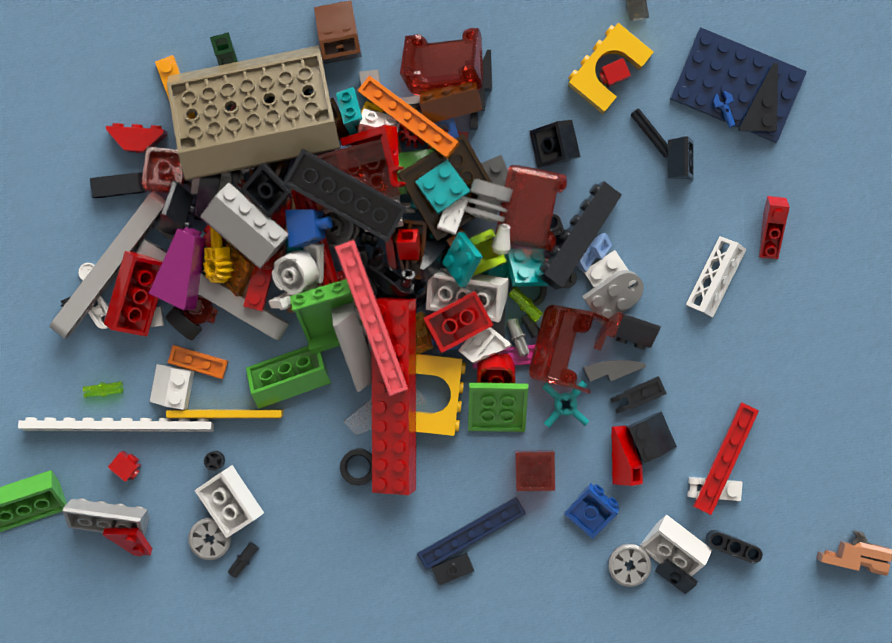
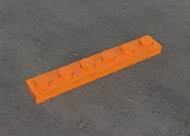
(408, 117)

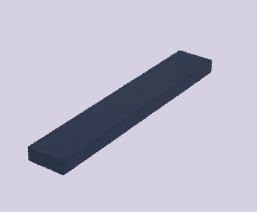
(471, 533)

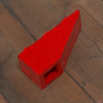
(773, 226)
(625, 460)

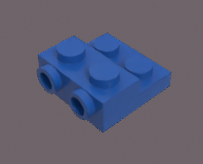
(592, 510)

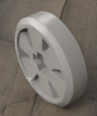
(204, 549)
(639, 559)

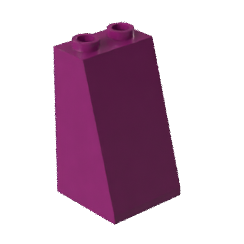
(181, 270)

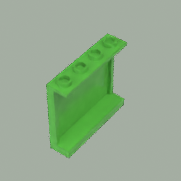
(315, 314)

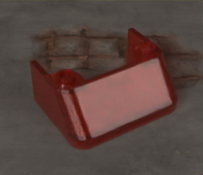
(556, 344)

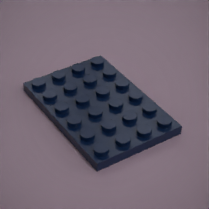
(724, 65)

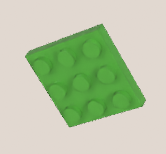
(497, 407)

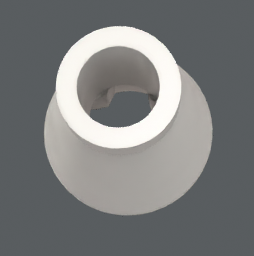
(501, 241)

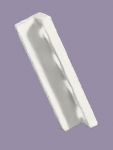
(714, 293)

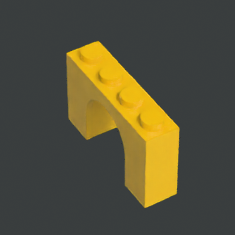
(618, 42)
(450, 370)

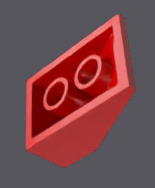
(457, 322)

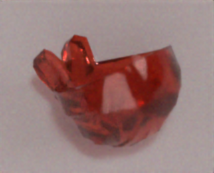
(203, 313)

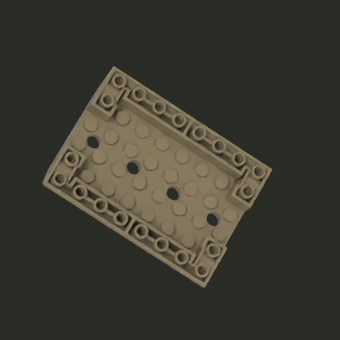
(255, 130)

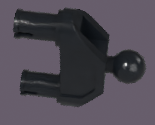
(387, 279)

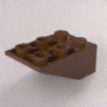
(337, 32)

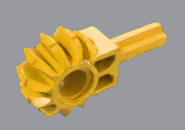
(217, 260)

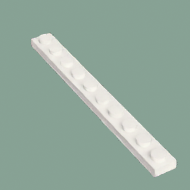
(125, 424)

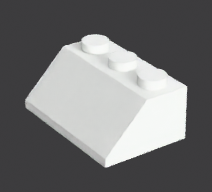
(229, 501)
(677, 544)

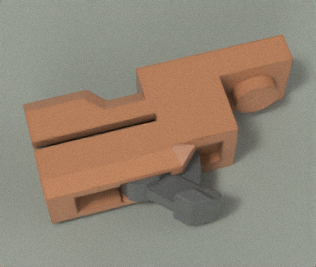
(859, 553)

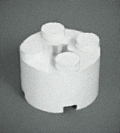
(295, 272)

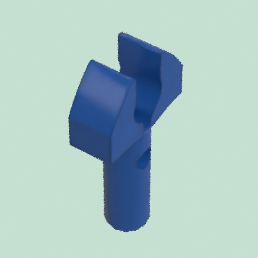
(725, 107)

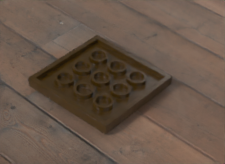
(465, 164)

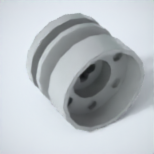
(488, 200)

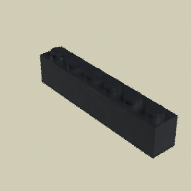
(579, 235)

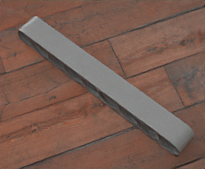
(107, 266)
(223, 297)

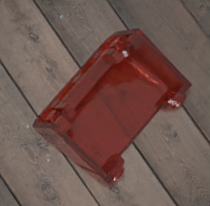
(442, 63)
(531, 206)

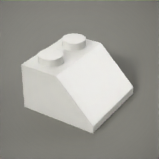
(172, 386)

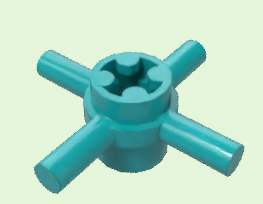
(572, 410)

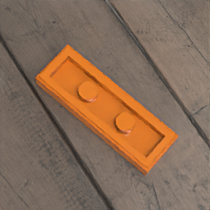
(198, 361)

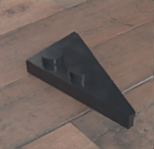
(763, 110)

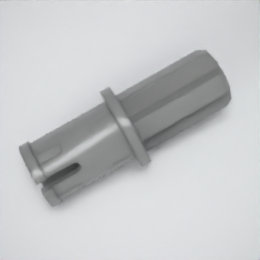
(518, 337)

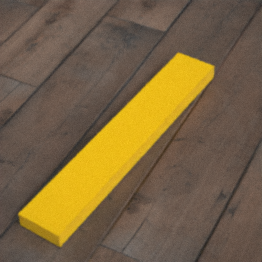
(225, 413)

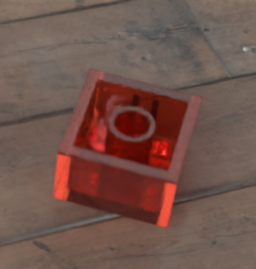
(161, 169)
(535, 470)

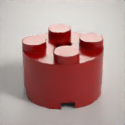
(496, 369)

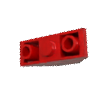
(136, 138)

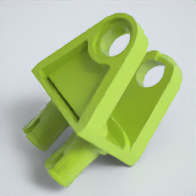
(489, 258)

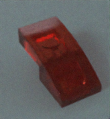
(608, 329)

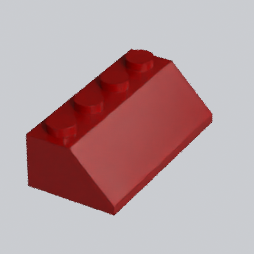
(131, 304)

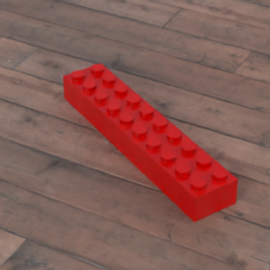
(396, 414)

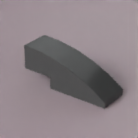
(612, 368)

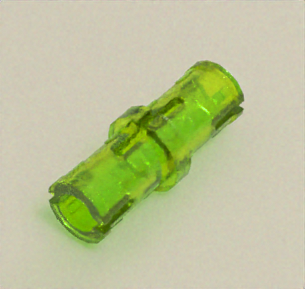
(525, 304)
(103, 389)

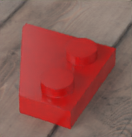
(129, 539)

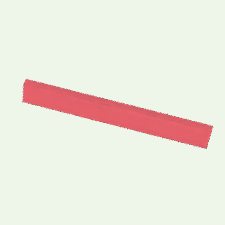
(371, 318)

